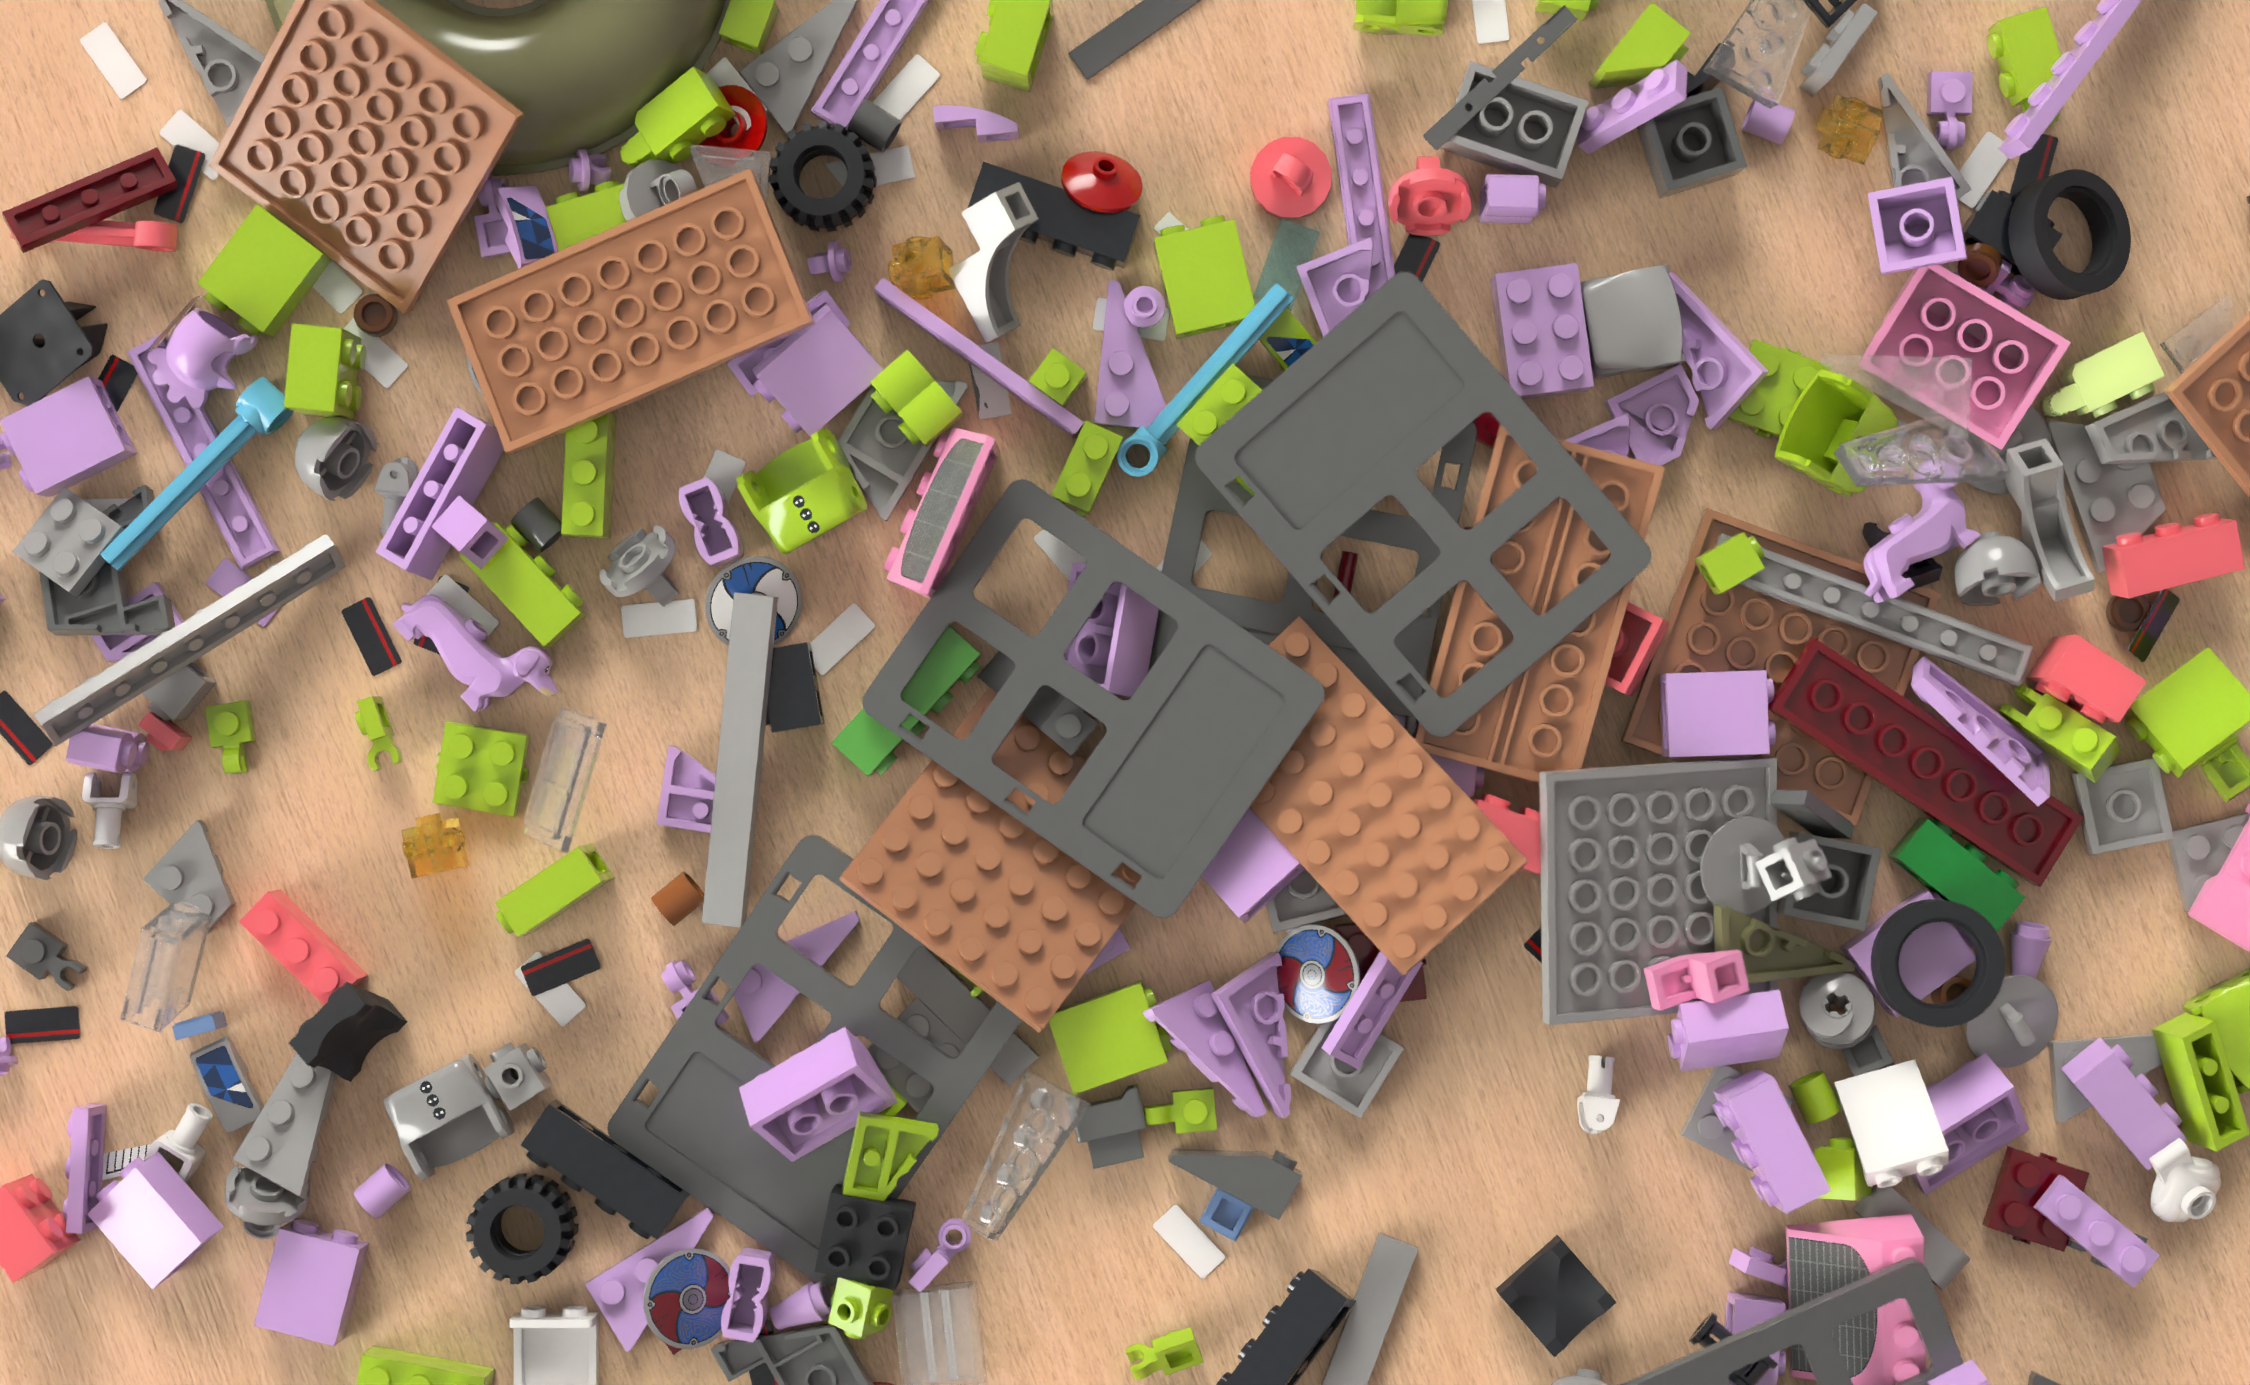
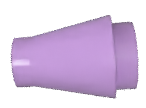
(2028, 947)
(803, 1307)

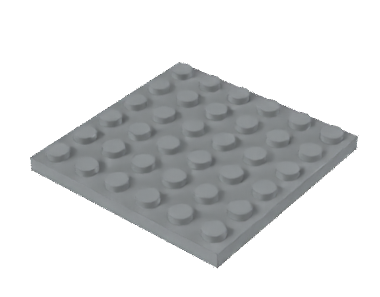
(1627, 879)

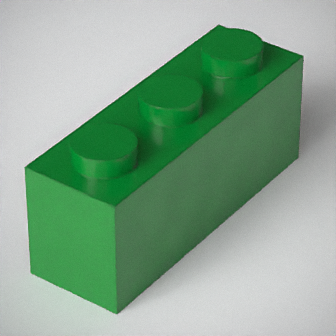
(1956, 871)

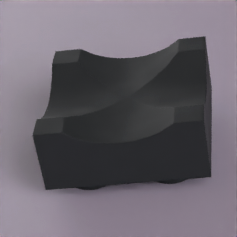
(346, 1030)
(865, 1239)
(1555, 1295)

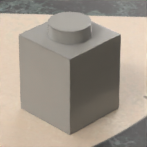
(179, 693)

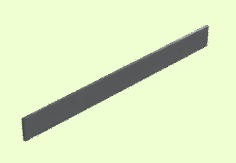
(1126, 33)

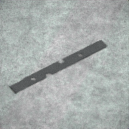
(1504, 73)

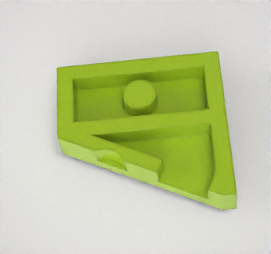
(882, 1152)

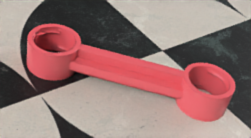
(141, 235)

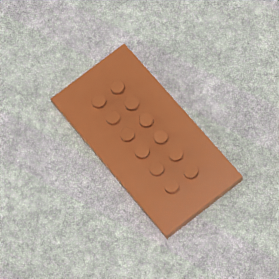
(1551, 707)

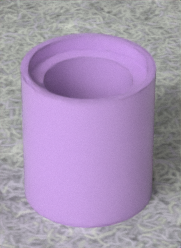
(1768, 123)
(382, 1190)

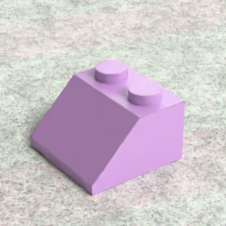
(1917, 225)

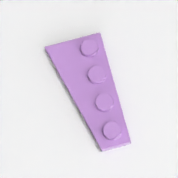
(1986, 729)

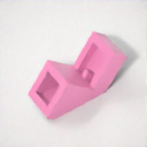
(1700, 976)

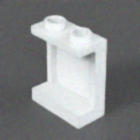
(1892, 1124)
(556, 1346)

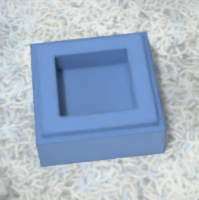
(199, 1025)
(1226, 1214)

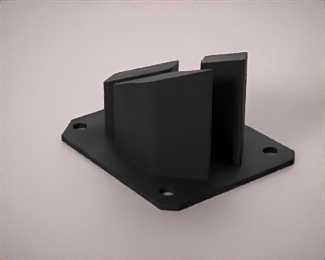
(39, 364)

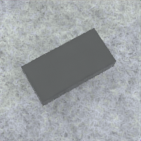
(1812, 813)

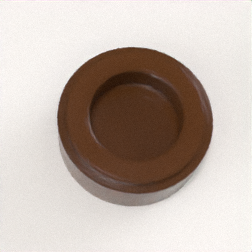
(1981, 265)
(375, 315)
(2127, 613)

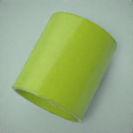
(1815, 1097)

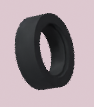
(2107, 226)
(1987, 976)

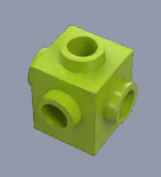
(860, 1308)

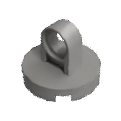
(654, 186)
(640, 564)
(261, 1202)

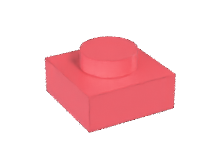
(164, 733)

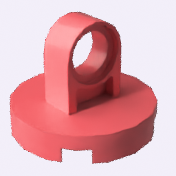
(1290, 178)
(1429, 198)

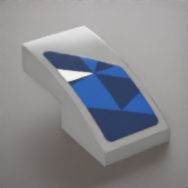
(226, 1084)

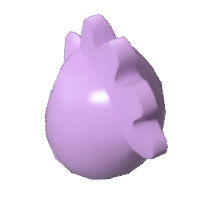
(198, 357)

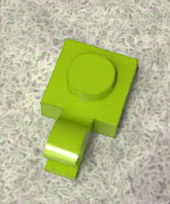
(374, 721)
(231, 727)
(1190, 1111)
(1169, 1353)

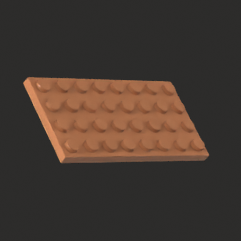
(630, 311)
(1379, 816)

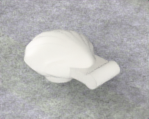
(2183, 1184)

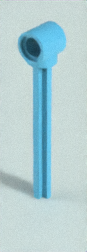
(1229, 352)
(258, 411)

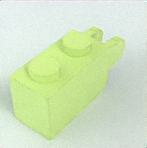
(2104, 377)

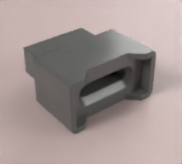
(1113, 1128)

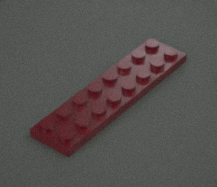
(1922, 761)

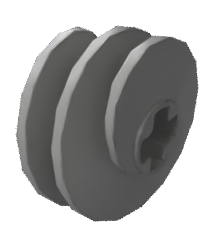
(1829, 1027)

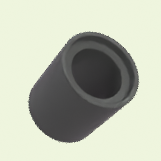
(874, 125)
(538, 524)

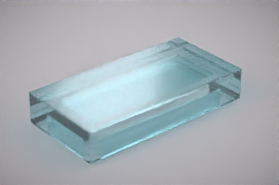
(1290, 248)

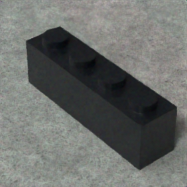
(1063, 221)
(604, 1169)
(1292, 1333)

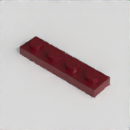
(89, 200)

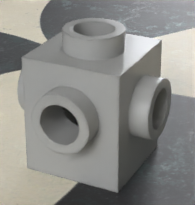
(1794, 869)
(503, 1082)

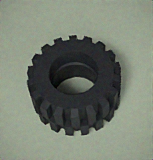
(816, 142)
(498, 1252)

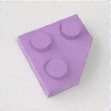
(1658, 414)

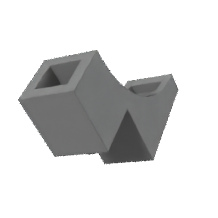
(984, 276)
(2046, 527)

